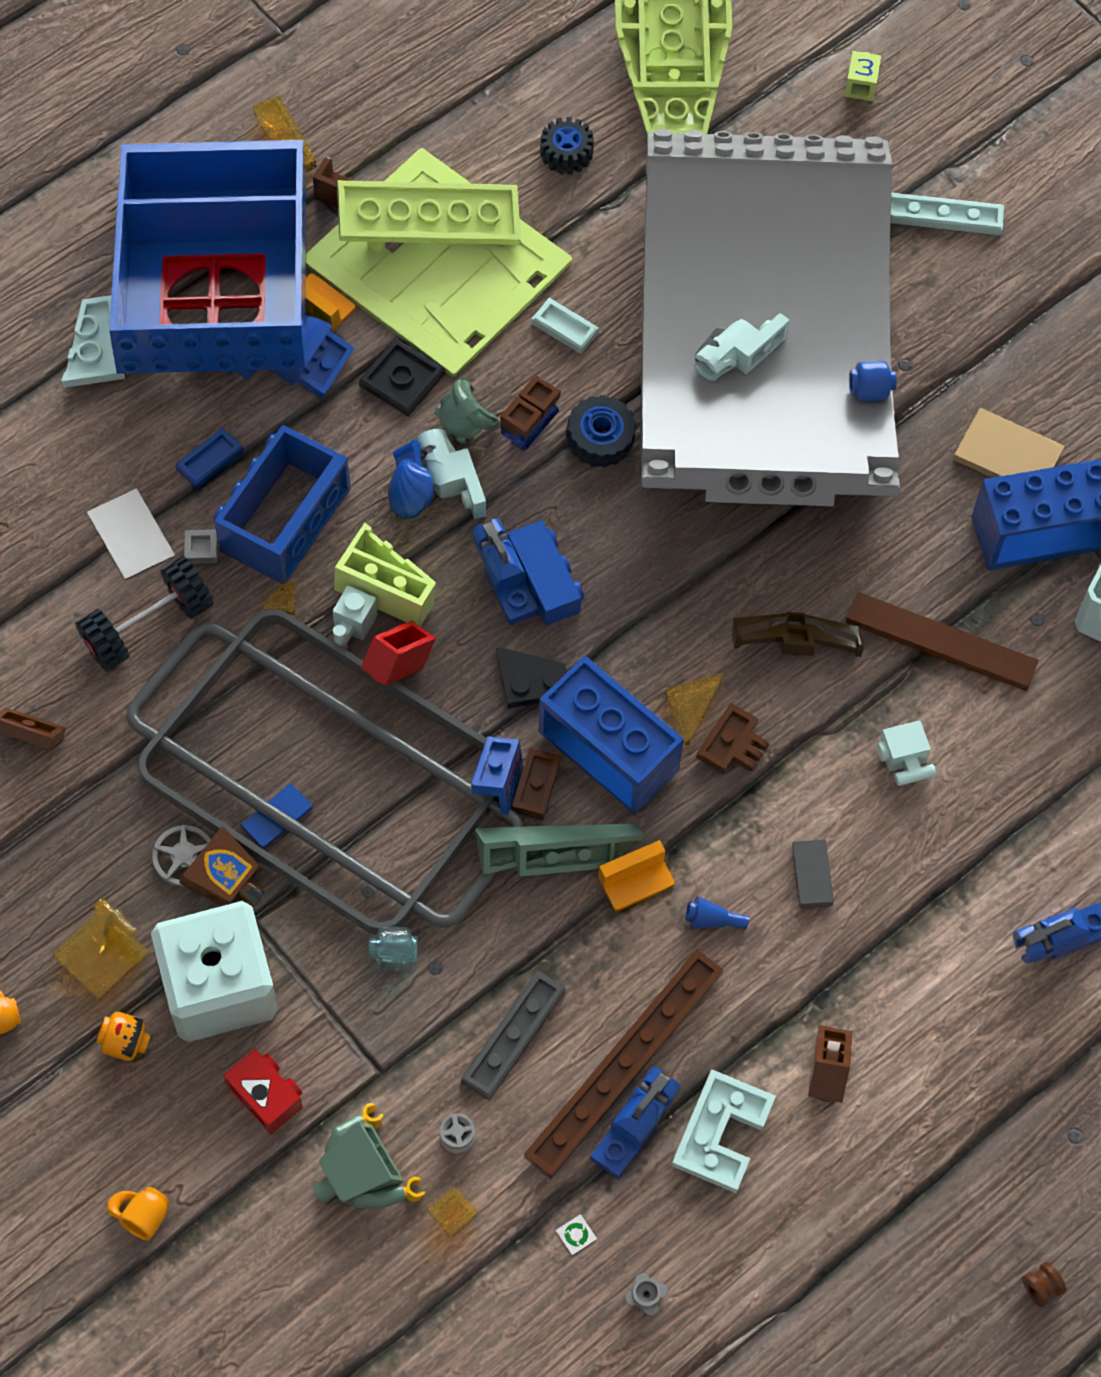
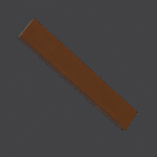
(942, 641)

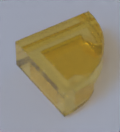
(282, 599)

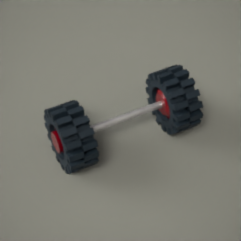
(184, 588)

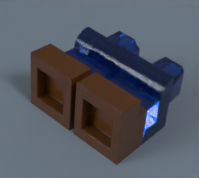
(530, 413)

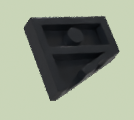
(526, 676)

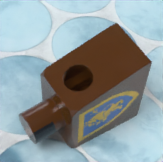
(223, 872)

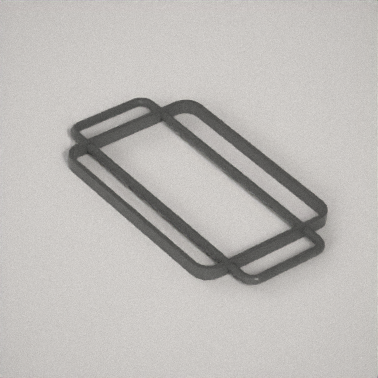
(240, 643)

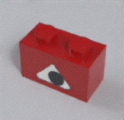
(263, 1090)

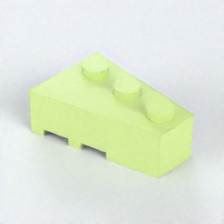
(380, 572)

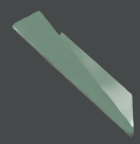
(553, 848)

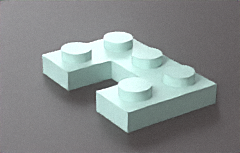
(699, 1148)

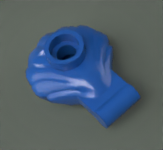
(411, 483)

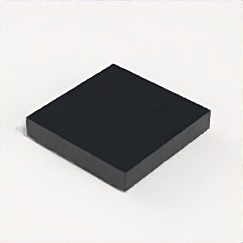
(401, 377)

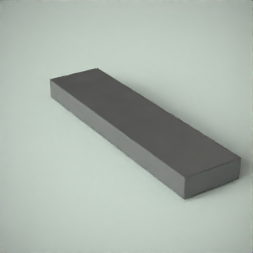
(513, 1035)

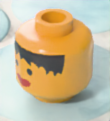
(123, 1036)

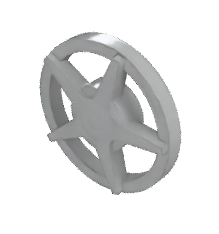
(181, 854)

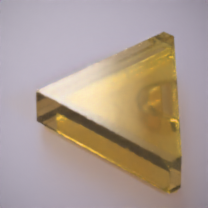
(690, 703)

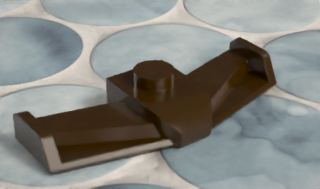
(796, 633)

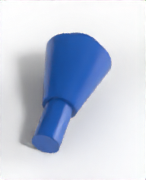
(708, 915)

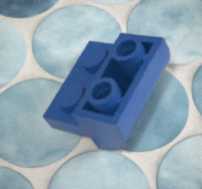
(323, 358)

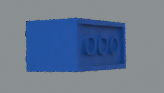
(1039, 514)
(308, 521)
(610, 734)

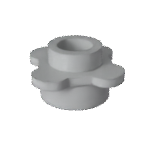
(643, 1284)

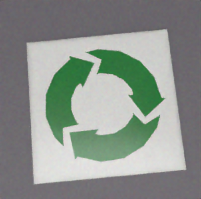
(576, 1234)

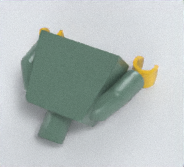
(360, 1166)

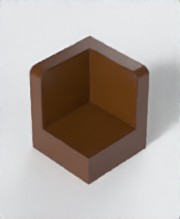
(326, 182)

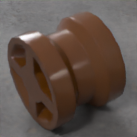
(1044, 1284)

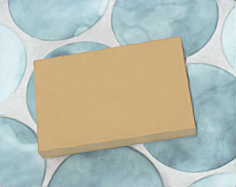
(1005, 448)

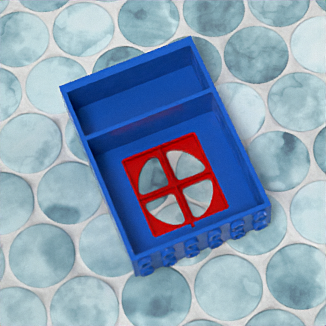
(209, 211)

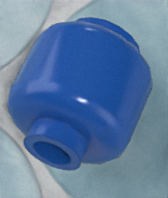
(872, 381)

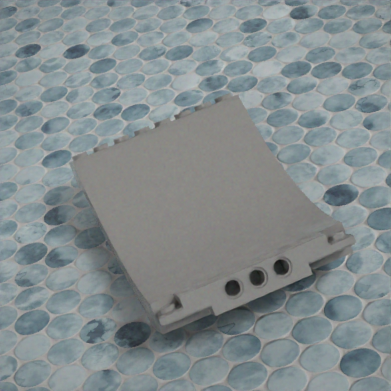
(750, 235)

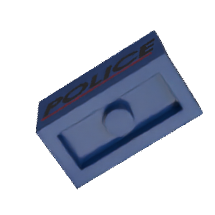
(499, 770)

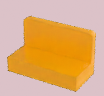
(326, 302)
(636, 876)

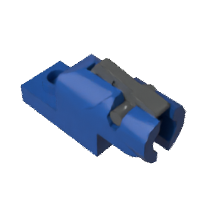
(504, 572)
(1060, 934)
(635, 1123)

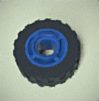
(596, 447)

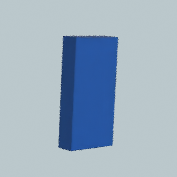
(209, 458)
(266, 831)

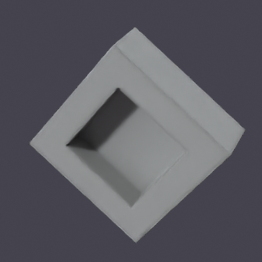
(201, 546)

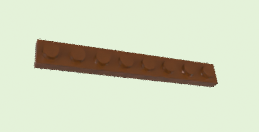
(623, 1064)

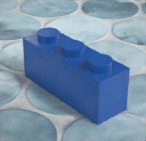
(547, 572)

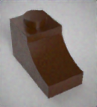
(830, 1064)

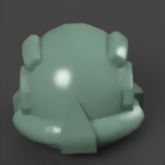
(462, 414)

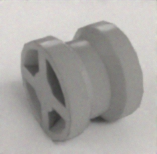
(456, 1126)

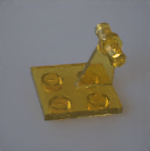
(102, 950)

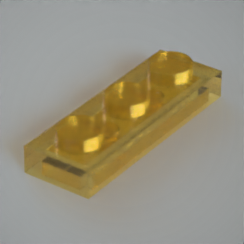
(279, 126)

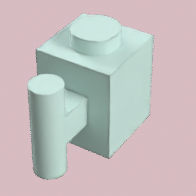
(353, 616)
(906, 748)

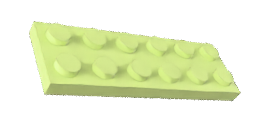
(428, 212)

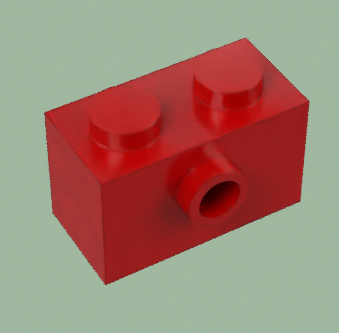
(398, 653)

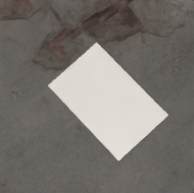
(130, 533)

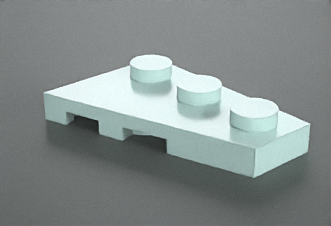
(91, 353)

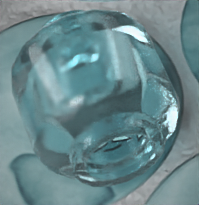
(393, 948)

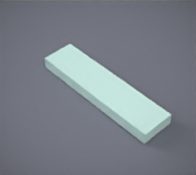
(946, 214)

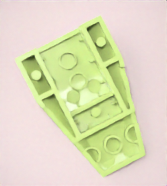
(674, 58)

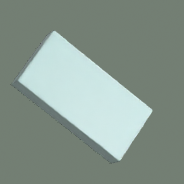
(565, 325)

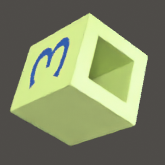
(862, 76)

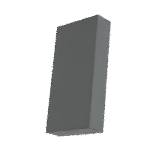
(812, 874)

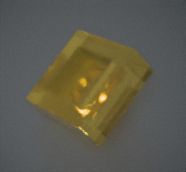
(452, 1212)

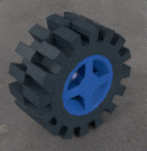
(557, 142)

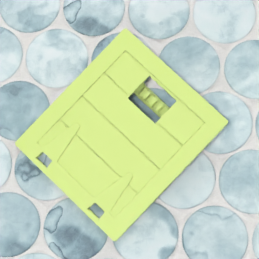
(440, 291)

